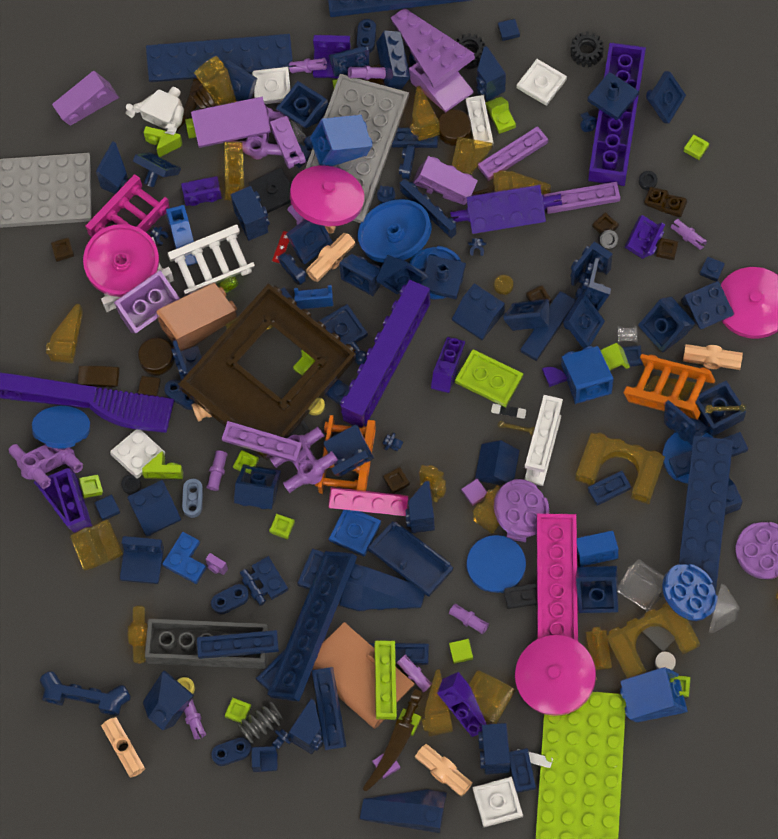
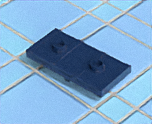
(411, 558)

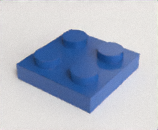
(355, 531)

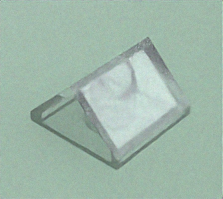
(642, 585)
(725, 611)

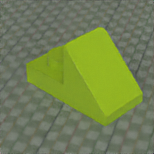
(500, 114)
(165, 141)
(158, 470)

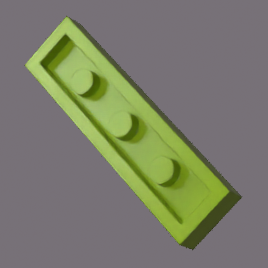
(385, 680)

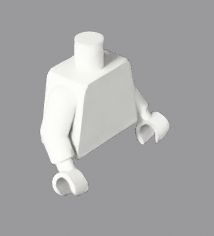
(160, 109)

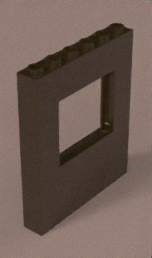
(240, 398)

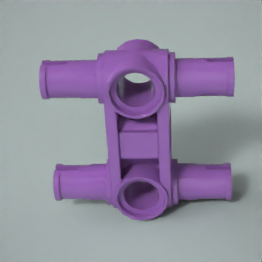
(262, 140)
(42, 460)
(309, 469)

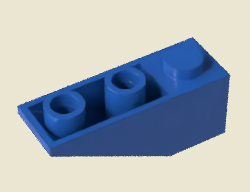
(180, 230)

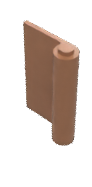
(355, 672)

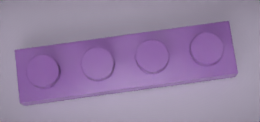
(513, 153)
(586, 197)
(261, 441)

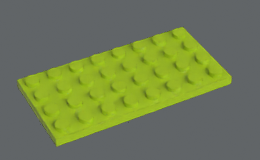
(583, 784)

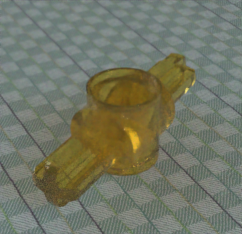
(138, 634)

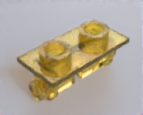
(599, 648)

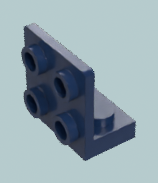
(351, 58)
(589, 255)
(595, 292)
(708, 305)
(185, 359)
(682, 424)
(349, 449)
(141, 560)

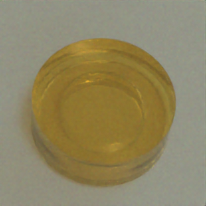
(503, 284)

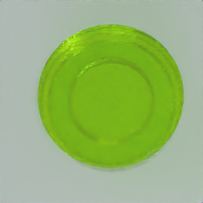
(229, 284)

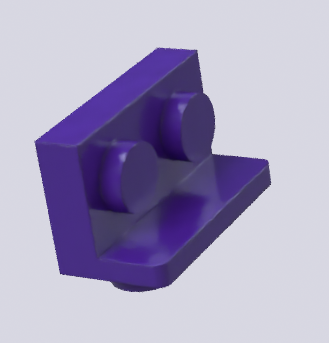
(201, 191)

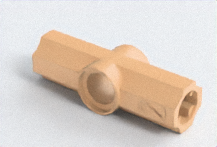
(330, 257)
(712, 357)
(117, 737)
(443, 770)

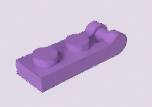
(287, 141)

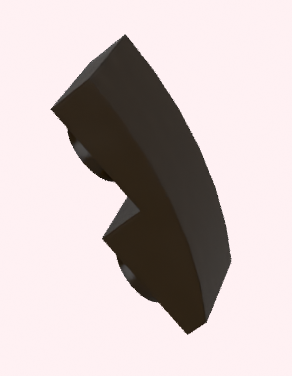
(662, 201)
(98, 376)

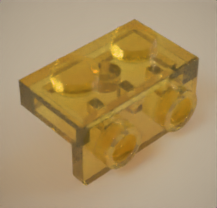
(436, 480)

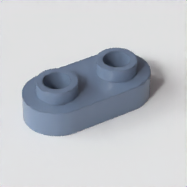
(192, 499)

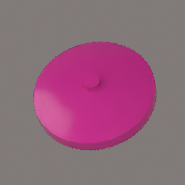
(326, 195)
(120, 259)
(754, 301)
(555, 675)

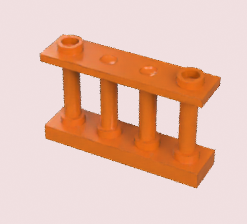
(655, 399)
(361, 484)

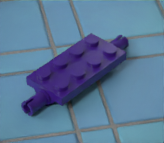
(506, 208)

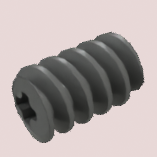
(261, 722)

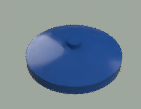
(394, 229)

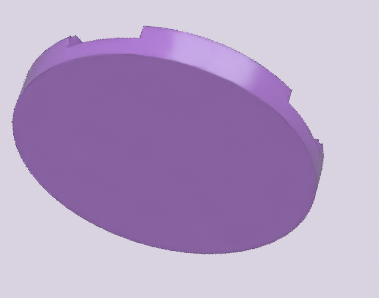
(518, 506)
(759, 550)

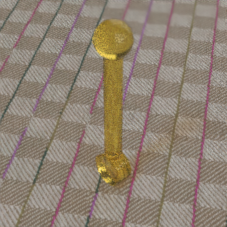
(709, 408)
(501, 424)

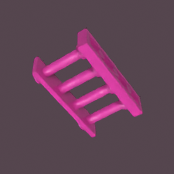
(121, 200)

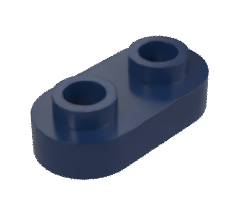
(366, 34)
(408, 155)
(295, 273)
(177, 395)
(230, 600)
(231, 753)

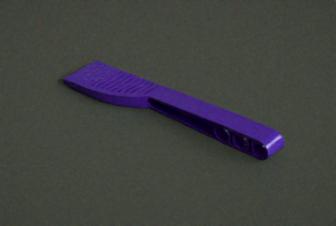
(116, 407)

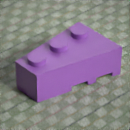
(85, 98)
(444, 180)

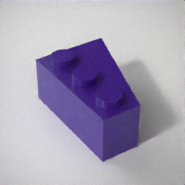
(67, 499)

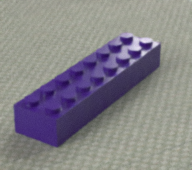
(614, 136)
(386, 354)

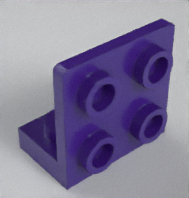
(326, 45)

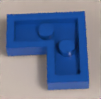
(180, 559)

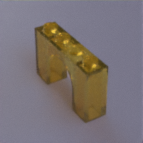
(601, 449)
(624, 640)

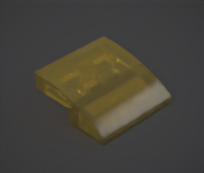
(96, 545)
(490, 695)

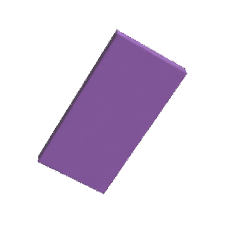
(230, 122)

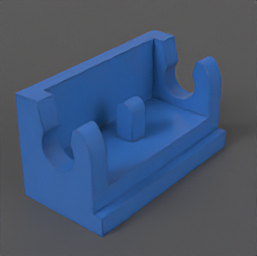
(314, 298)
(597, 548)

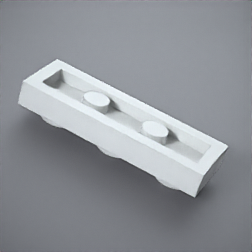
(479, 118)

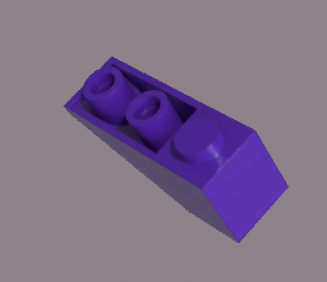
(447, 365)
(462, 702)

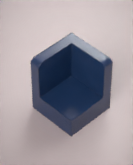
(264, 759)

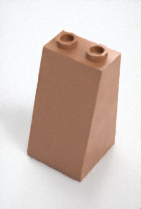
(196, 316)

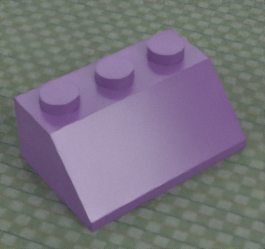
(140, 304)

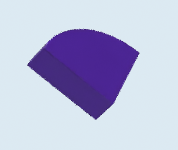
(553, 376)

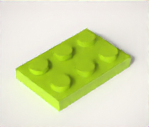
(489, 378)

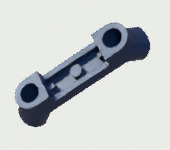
(109, 703)

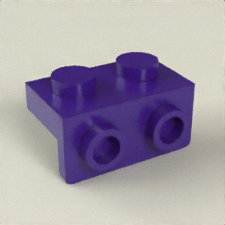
(644, 237)

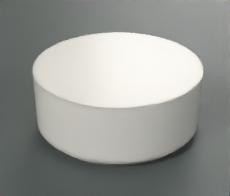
(666, 660)

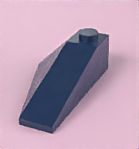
(376, 590)
(412, 810)

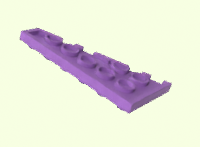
(431, 48)

